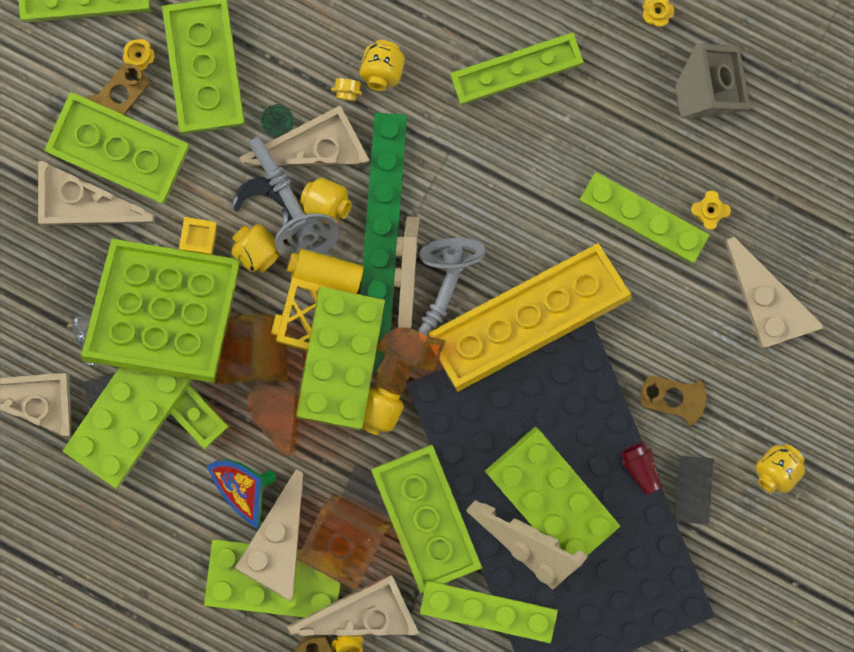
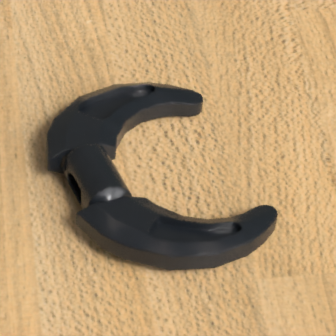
(261, 187)

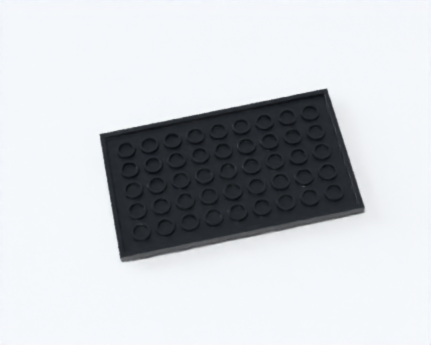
(636, 580)

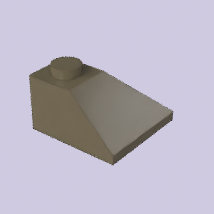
(712, 82)

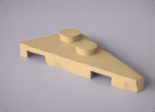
(318, 142)
(71, 201)
(406, 275)
(772, 308)
(39, 400)
(529, 545)
(273, 550)
(369, 611)

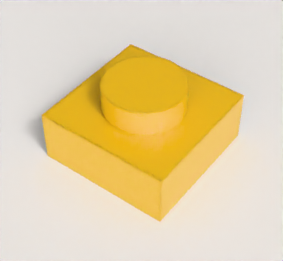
(198, 235)

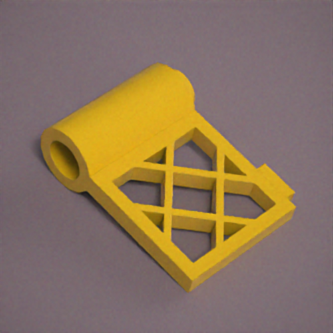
(309, 273)

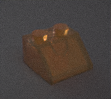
(251, 352)
(275, 415)
(344, 541)

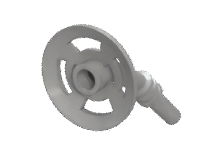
(302, 223)
(452, 261)

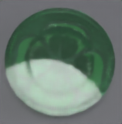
(277, 120)

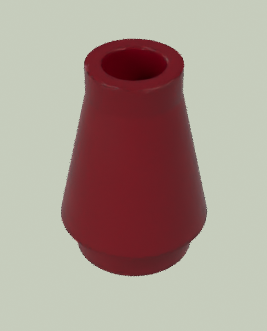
(641, 466)

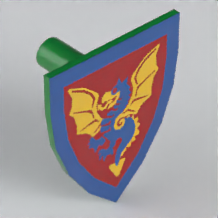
(241, 487)

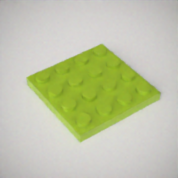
(161, 310)

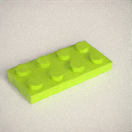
(203, 66)
(117, 147)
(340, 359)
(124, 422)
(552, 495)
(426, 517)
(236, 591)

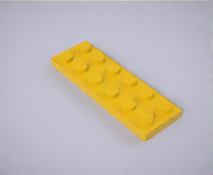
(530, 316)

